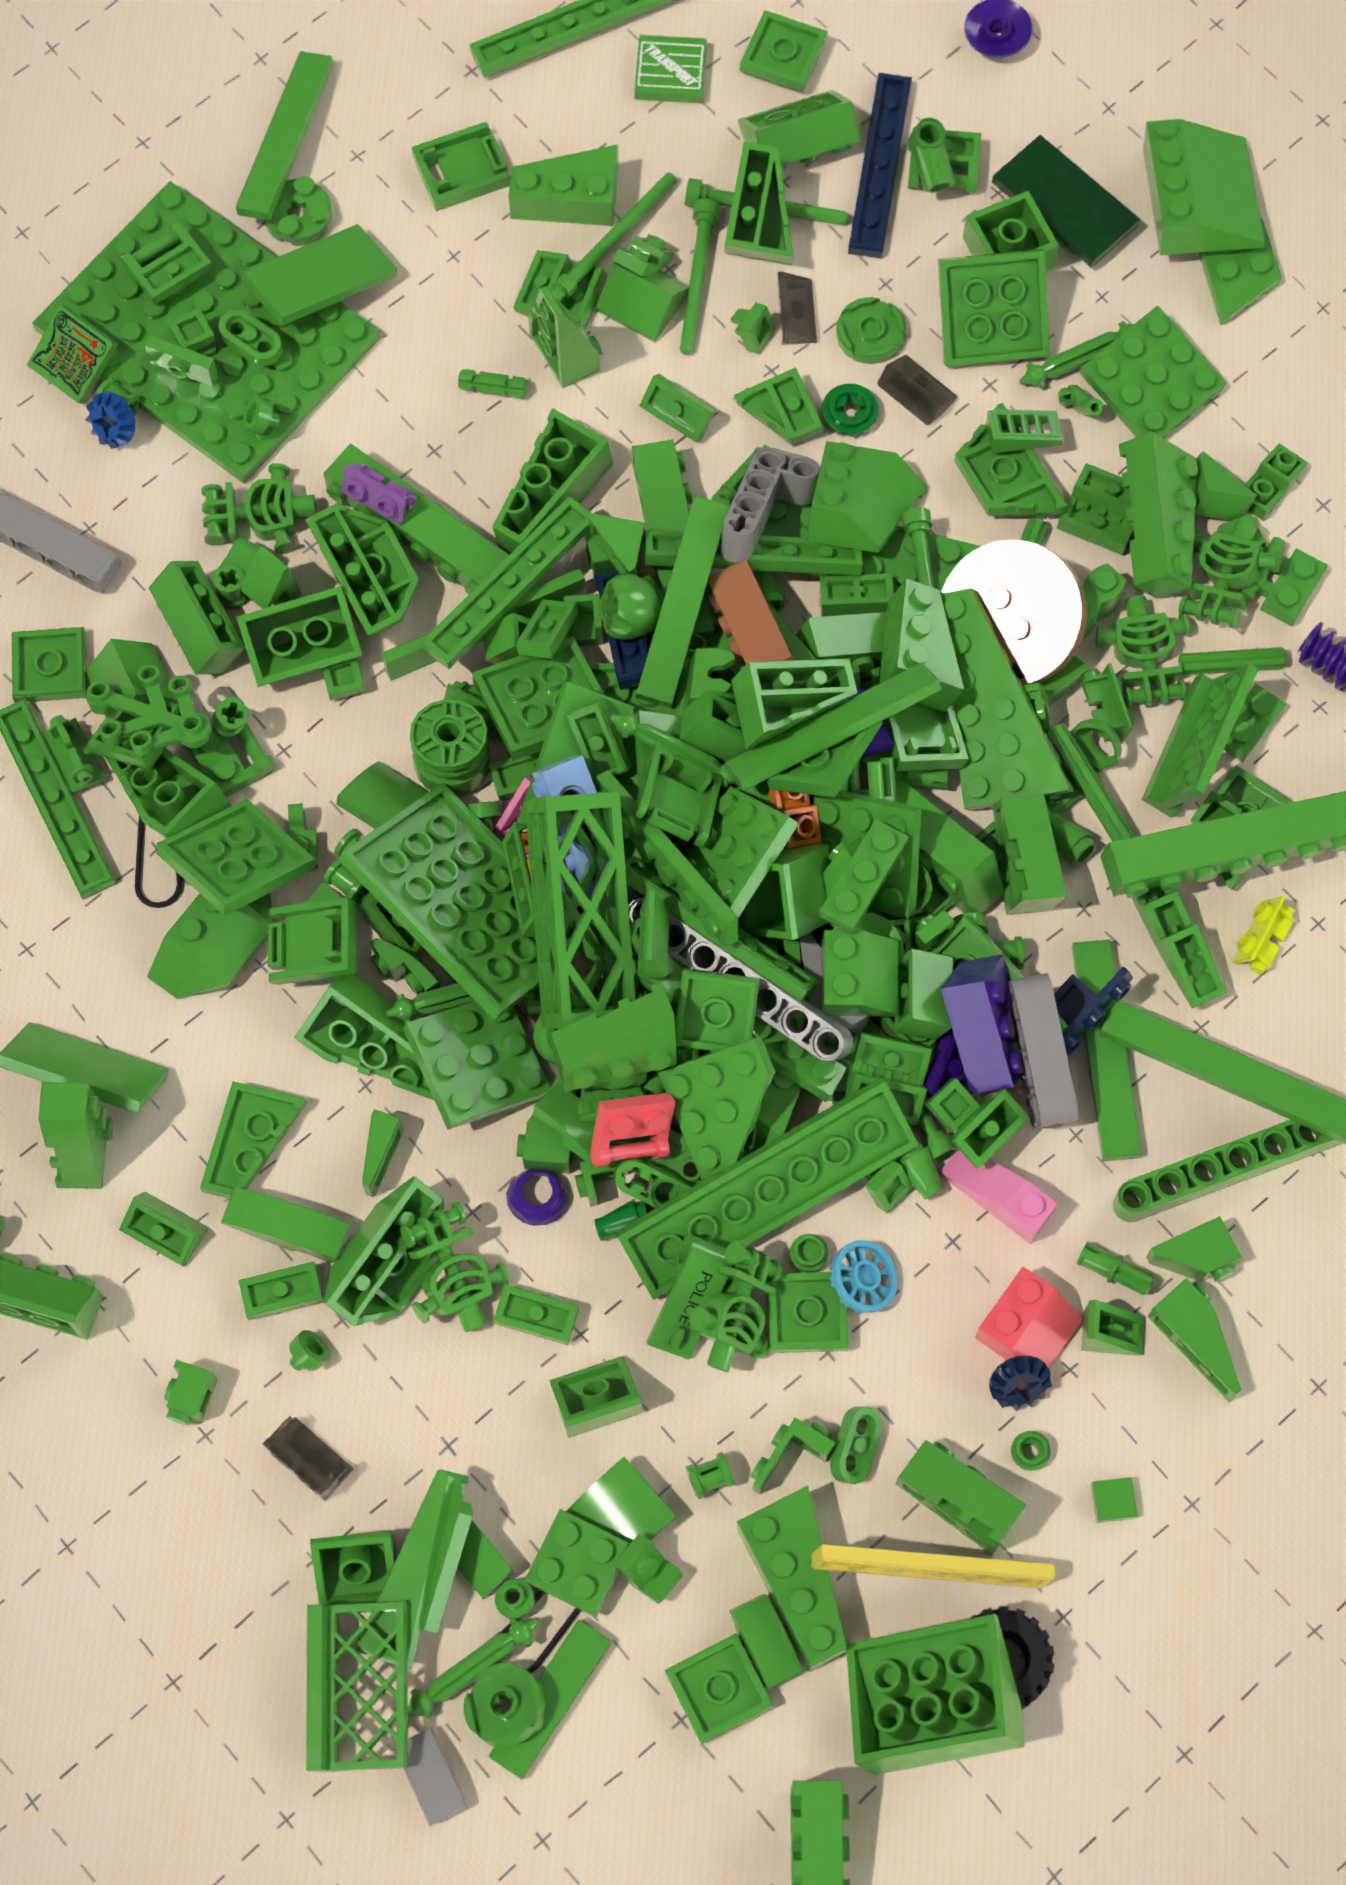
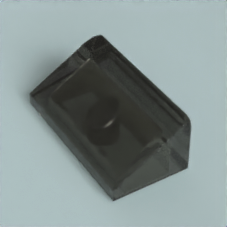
(796, 309)
(916, 389)

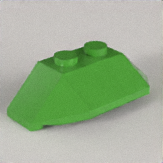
(366, 564)
(207, 948)
(374, 1271)

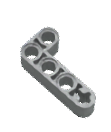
(769, 477)
(1043, 1052)

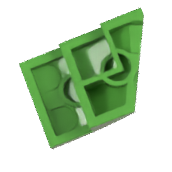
(1236, 796)

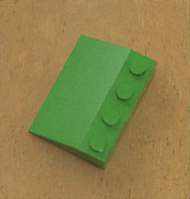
(1200, 188)
(932, 1696)

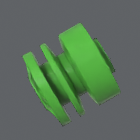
(450, 746)

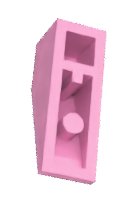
(1002, 1194)

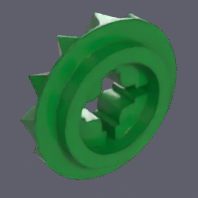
(862, 402)

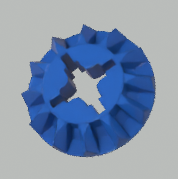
(115, 409)

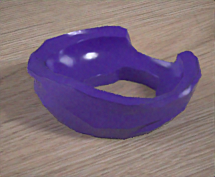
(537, 1214)

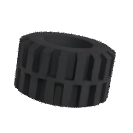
(1034, 1647)

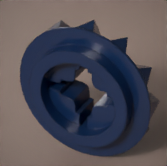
(1030, 1370)

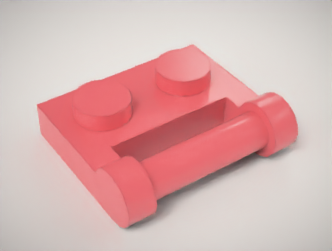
(631, 1119)

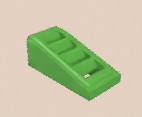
(1014, 441)
(382, 1142)

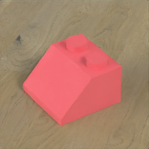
(1029, 1320)

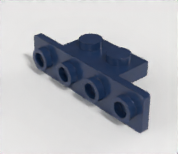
(1084, 1008)

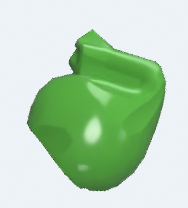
(630, 606)

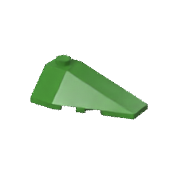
(562, 340)
(170, 793)

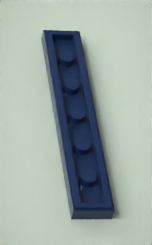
(879, 165)

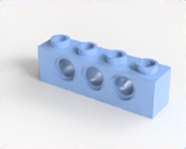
(573, 776)

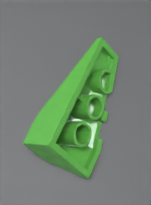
(354, 1029)

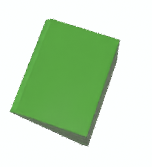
(641, 301)
(119, 666)
(596, 1396)
(352, 1567)

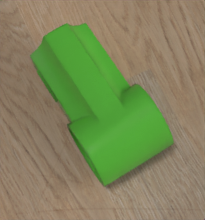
(931, 157)

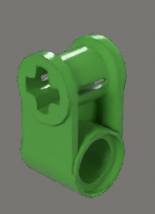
(231, 573)

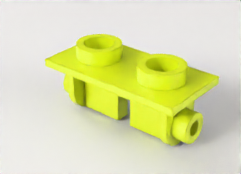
(1270, 920)

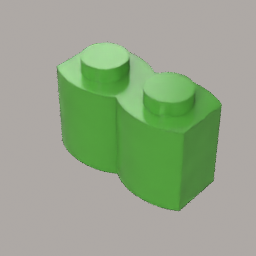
(1102, 593)

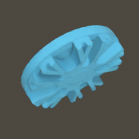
(863, 1277)

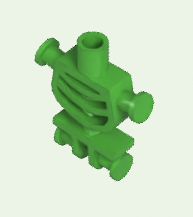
(225, 513)
(1237, 570)
(1134, 646)
(466, 1303)
(745, 1317)

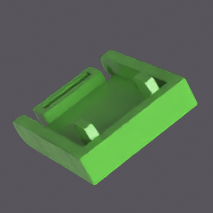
(466, 164)
(926, 730)
(674, 805)
(308, 941)

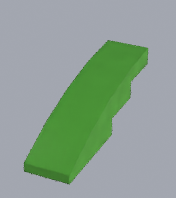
(1180, 945)

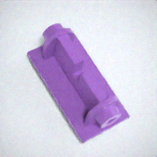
(368, 489)

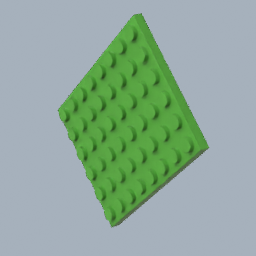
(313, 358)

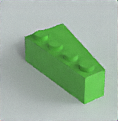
(563, 464)
(953, 857)
(781, 1547)

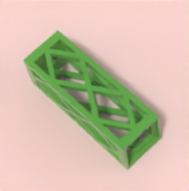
(608, 898)

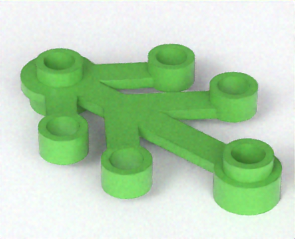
(190, 728)

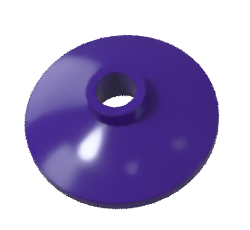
(998, 17)

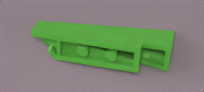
(425, 1564)

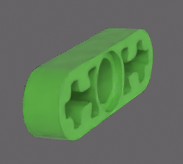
(644, 1170)

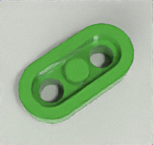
(252, 339)
(856, 1445)

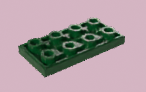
(1070, 201)

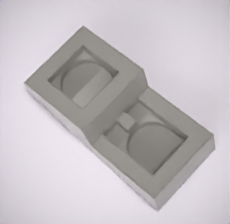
(432, 1778)

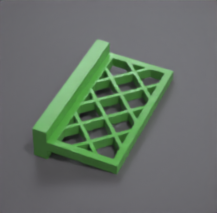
(1198, 739)
(323, 1693)

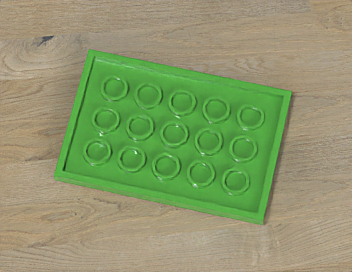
(453, 894)

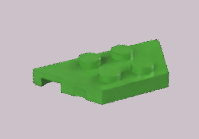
(1240, 276)
(1007, 481)

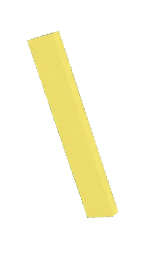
(932, 1566)

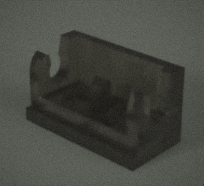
(307, 1457)

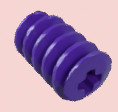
(1325, 655)

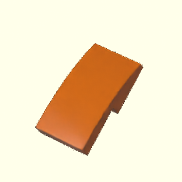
(799, 809)

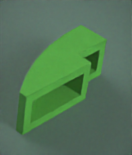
(285, 1224)

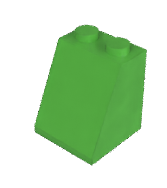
(789, 894)

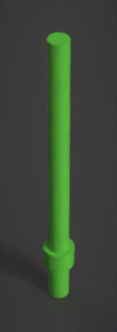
(567, 283)

